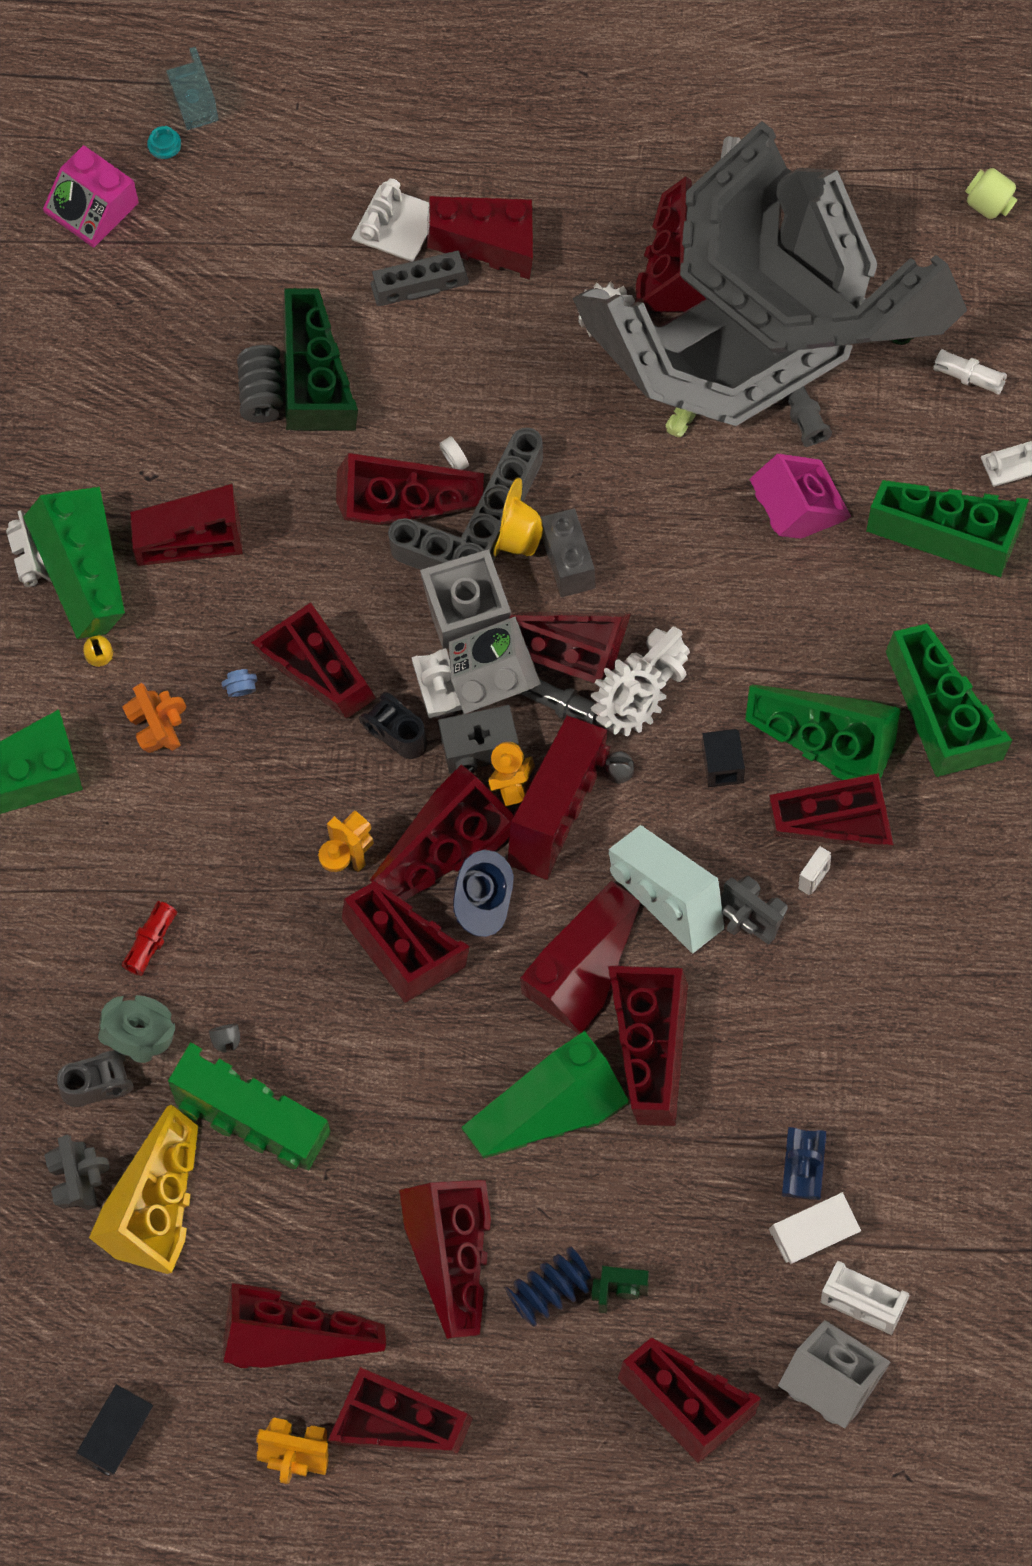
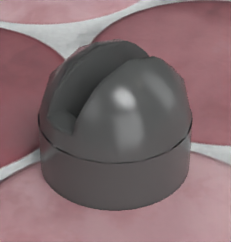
(619, 772)
(224, 1035)

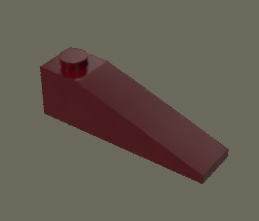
(389, 489)

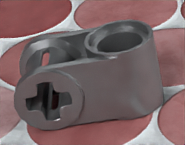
(97, 1079)

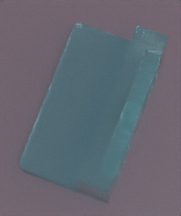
(193, 93)

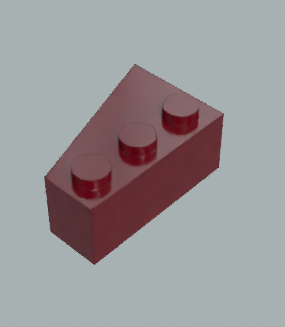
(835, 813)

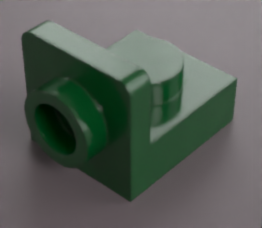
(622, 1281)

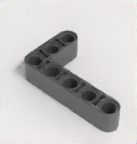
(484, 519)

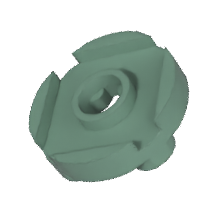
(139, 1043)

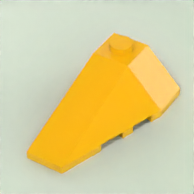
(147, 1205)

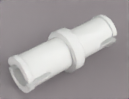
(970, 371)

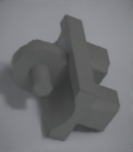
(749, 912)
(81, 1173)

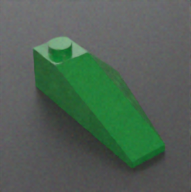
(557, 1096)

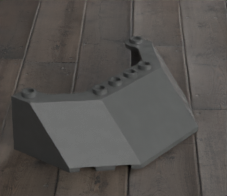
(741, 269)
(705, 357)

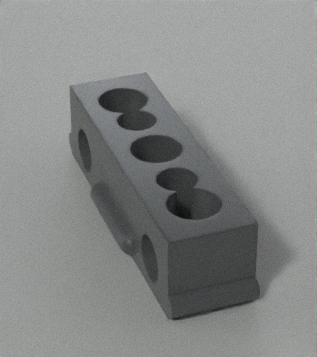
(418, 278)

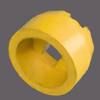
(89, 652)

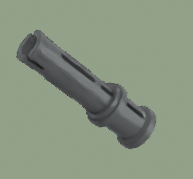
(806, 414)
(563, 702)

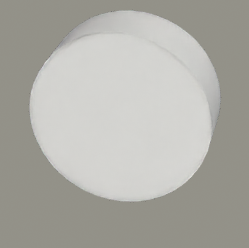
(453, 454)

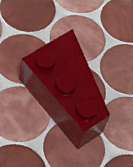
(483, 229)
(188, 528)
(574, 640)
(315, 660)
(400, 942)
(686, 1399)
(397, 1418)

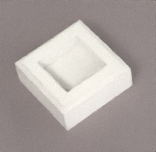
(814, 871)

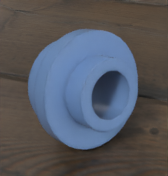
(239, 683)

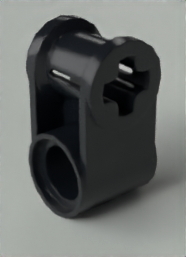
(391, 722)

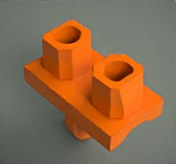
(161, 713)

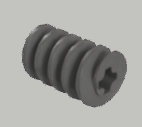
(260, 383)

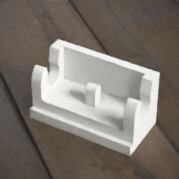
(814, 1228)
(864, 1298)

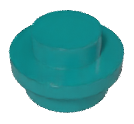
(164, 142)

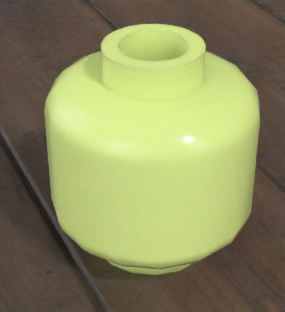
(991, 193)

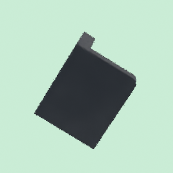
(723, 758)

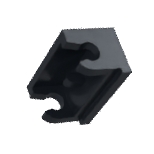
(113, 1431)

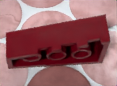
(651, 1033)

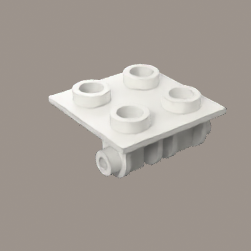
(394, 222)

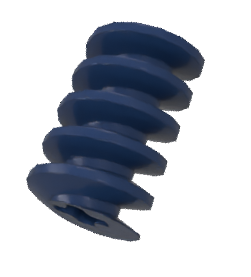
(550, 1287)

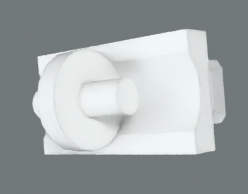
(666, 653)
(435, 684)

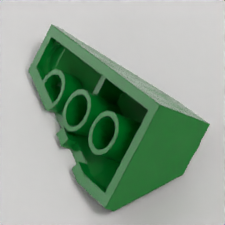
(837, 731)

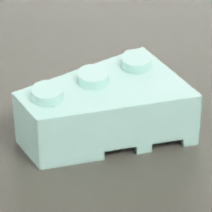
(669, 886)

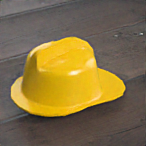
(520, 525)

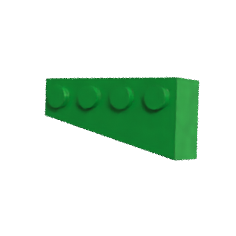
(949, 524)
(79, 558)
(945, 711)
(247, 1110)

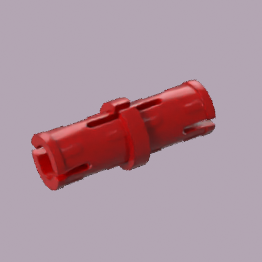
(149, 938)

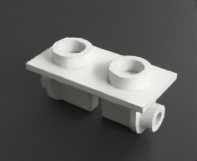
(1009, 464)
(29, 565)

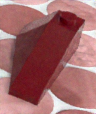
(661, 283)
(447, 830)
(572, 971)
(447, 1238)
(276, 1332)

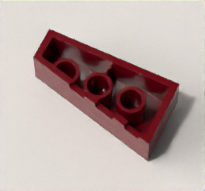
(556, 796)

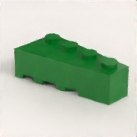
(37, 764)

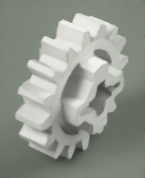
(628, 696)

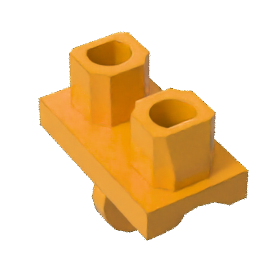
(510, 772)
(347, 843)
(292, 1453)

